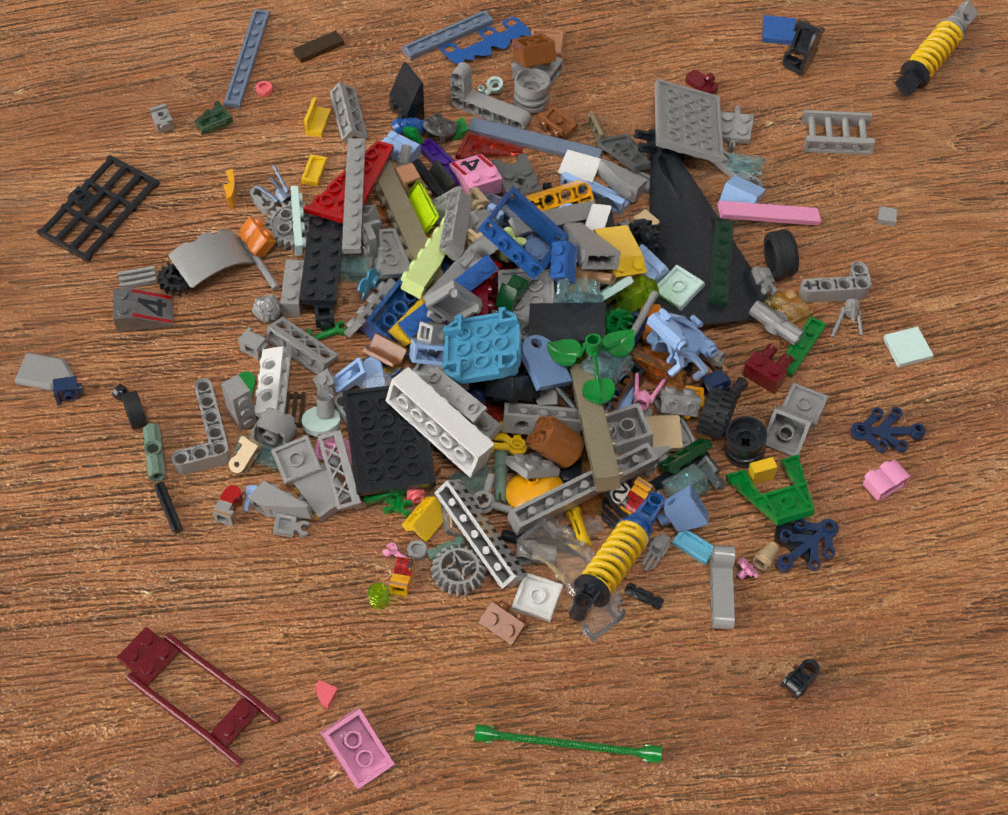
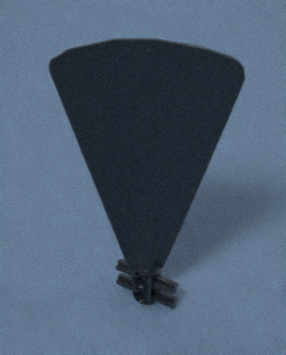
(688, 236)

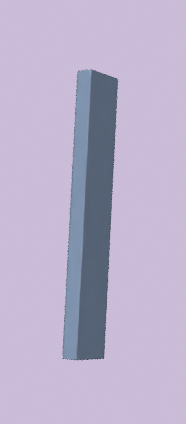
(447, 35)

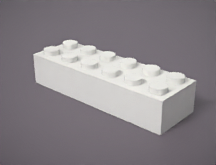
(439, 422)

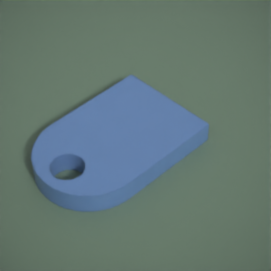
(540, 366)

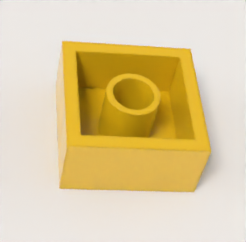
(762, 470)

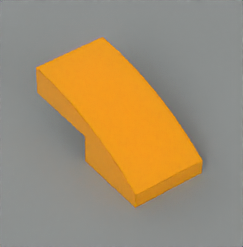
(230, 188)

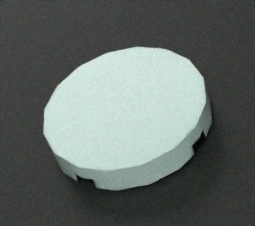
(316, 425)

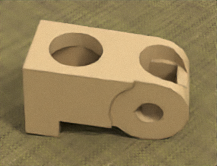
(246, 455)

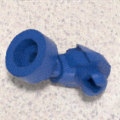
(399, 123)

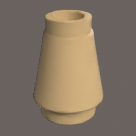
(764, 558)

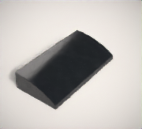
(567, 320)

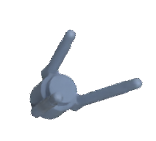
(282, 193)

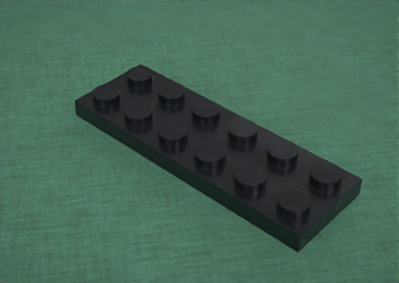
(322, 262)

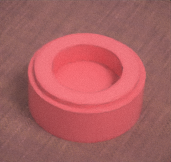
(264, 89)

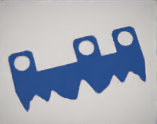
(483, 47)

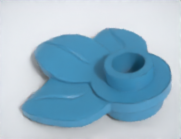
(367, 284)

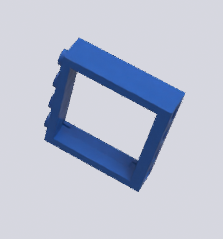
(532, 217)

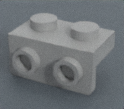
(369, 238)
(679, 401)

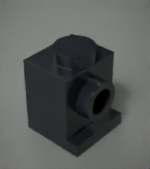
(324, 318)

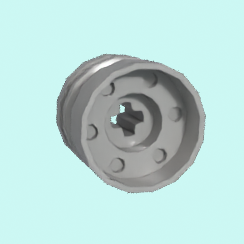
(531, 90)

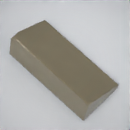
(596, 126)

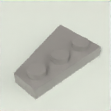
(391, 254)

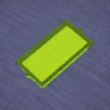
(422, 206)

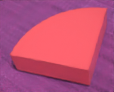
(325, 693)

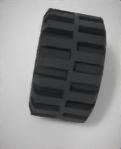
(717, 413)

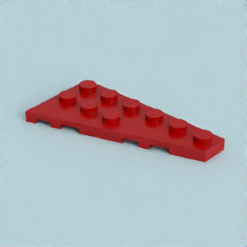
(331, 202)

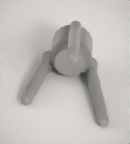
(851, 310)

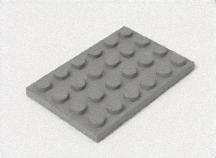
(688, 121)

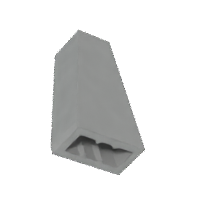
(592, 250)

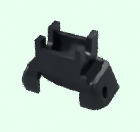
(805, 42)

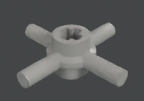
(490, 503)

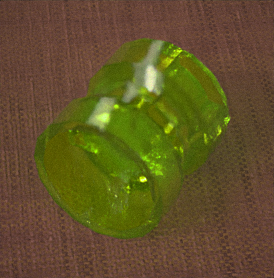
(379, 600)

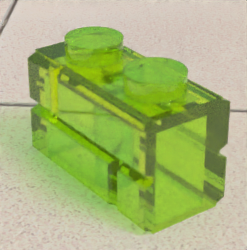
(637, 293)

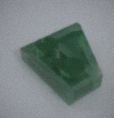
(213, 119)

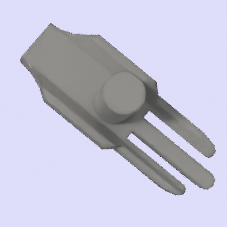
(657, 550)

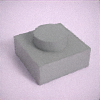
(325, 378)

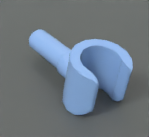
(249, 489)

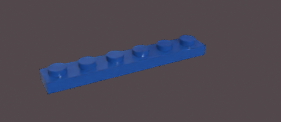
(468, 279)

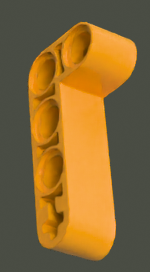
(557, 200)

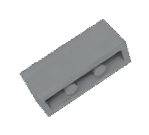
(291, 289)
(239, 402)

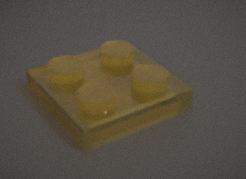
(791, 305)

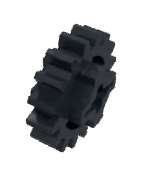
(646, 234)
(172, 280)

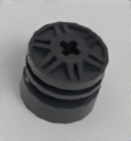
(745, 441)

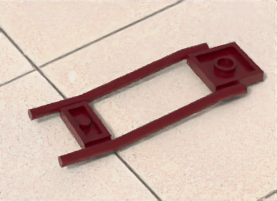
(150, 655)

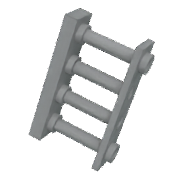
(833, 144)
(464, 402)

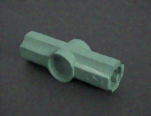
(155, 460)

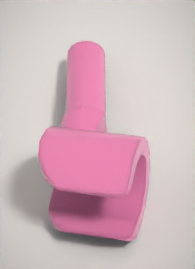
(394, 551)

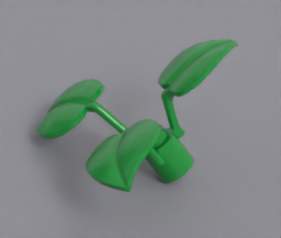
(567, 350)

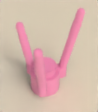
(643, 396)

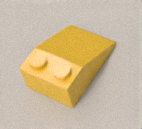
(631, 257)

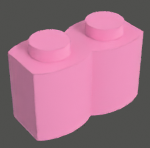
(886, 480)

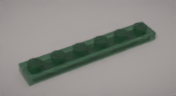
(721, 262)

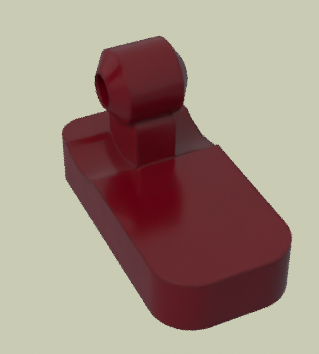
(701, 82)

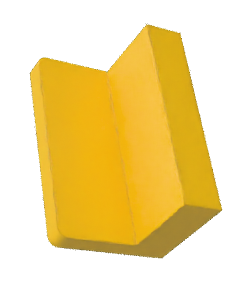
(316, 119)
(425, 518)

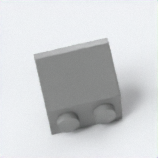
(788, 430)

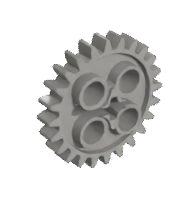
(281, 224)

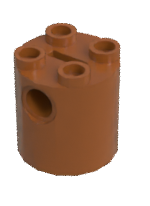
(556, 441)

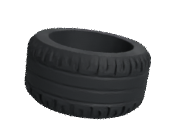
(781, 253)

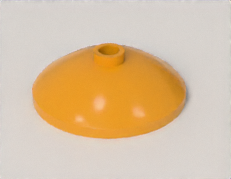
(522, 490)

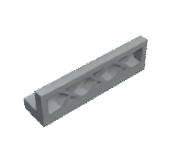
(344, 112)
(297, 347)
(347, 468)

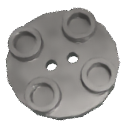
(439, 126)

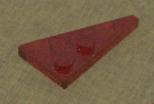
(478, 144)

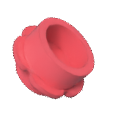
(415, 495)

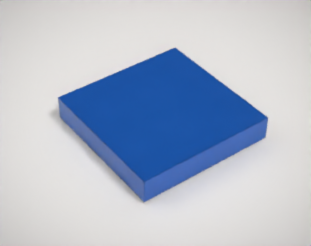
(778, 29)

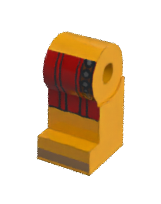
(636, 495)
(402, 576)

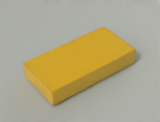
(314, 170)

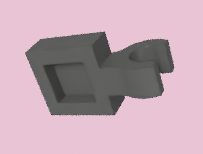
(711, 470)

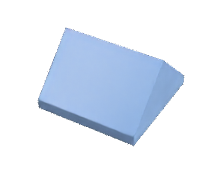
(741, 190)

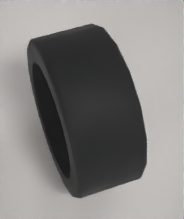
(134, 410)

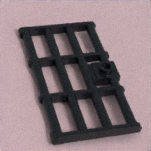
(86, 201)

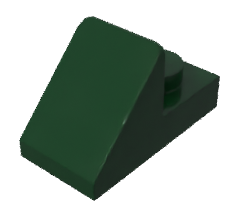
(512, 293)

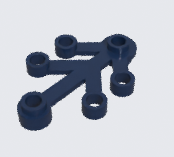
(885, 431)
(808, 542)

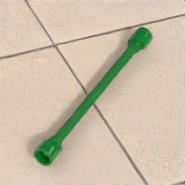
(649, 753)

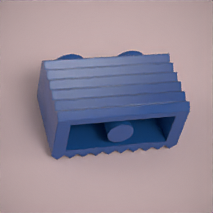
(563, 261)

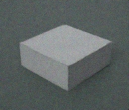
(886, 216)

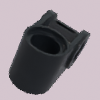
(798, 680)

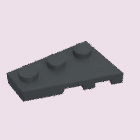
(625, 150)

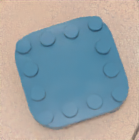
(482, 347)

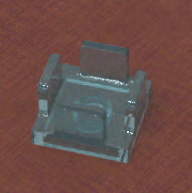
(582, 292)
(608, 366)

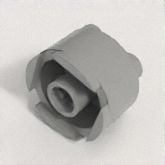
(274, 428)

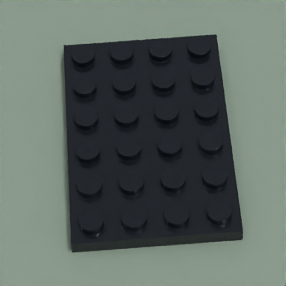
(384, 446)

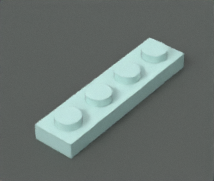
(298, 226)

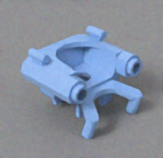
(681, 339)

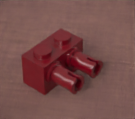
(765, 371)

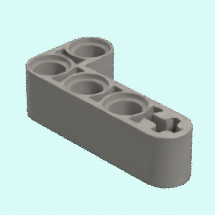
(830, 289)
(721, 587)

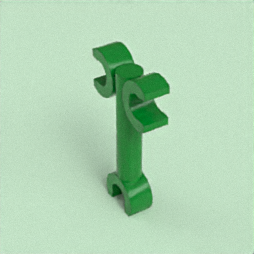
(328, 333)
(398, 506)

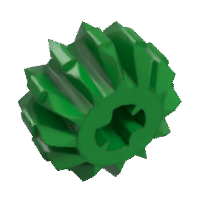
(619, 320)

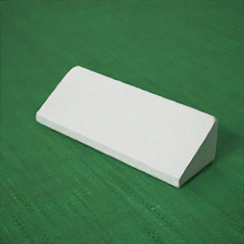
(597, 216)

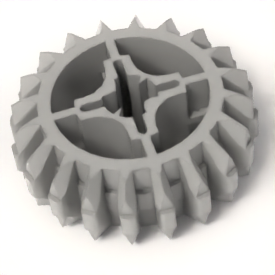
(467, 562)

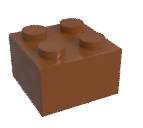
(534, 50)

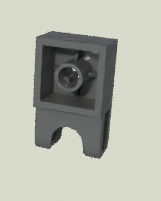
(518, 175)

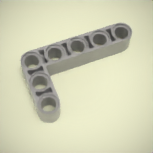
(483, 105)
(456, 208)
(481, 246)
(210, 450)

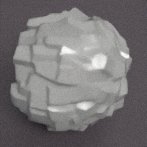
(266, 308)

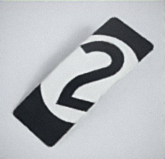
(618, 495)

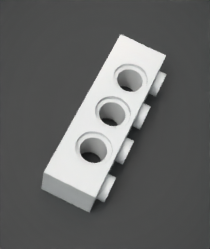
(273, 380)

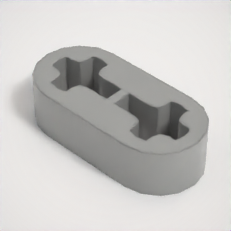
(259, 202)

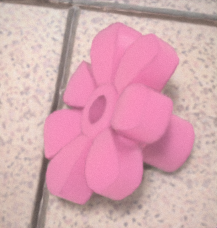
(747, 569)

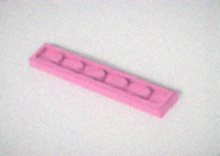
(769, 213)

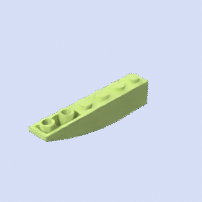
(425, 267)

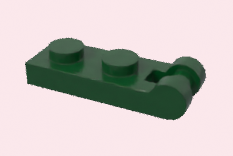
(685, 455)

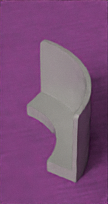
(209, 255)

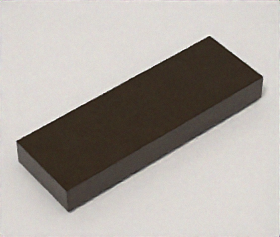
(318, 46)

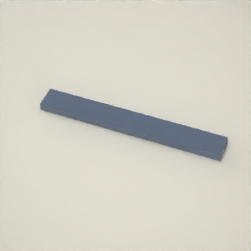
(247, 59)
(530, 139)

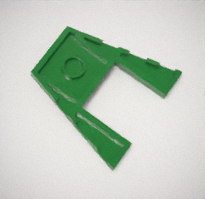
(781, 504)

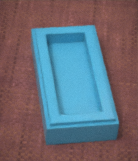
(693, 546)

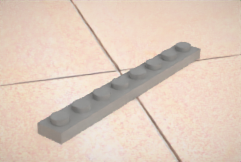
(354, 196)

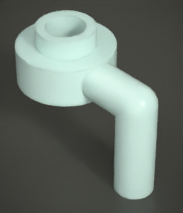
(491, 82)

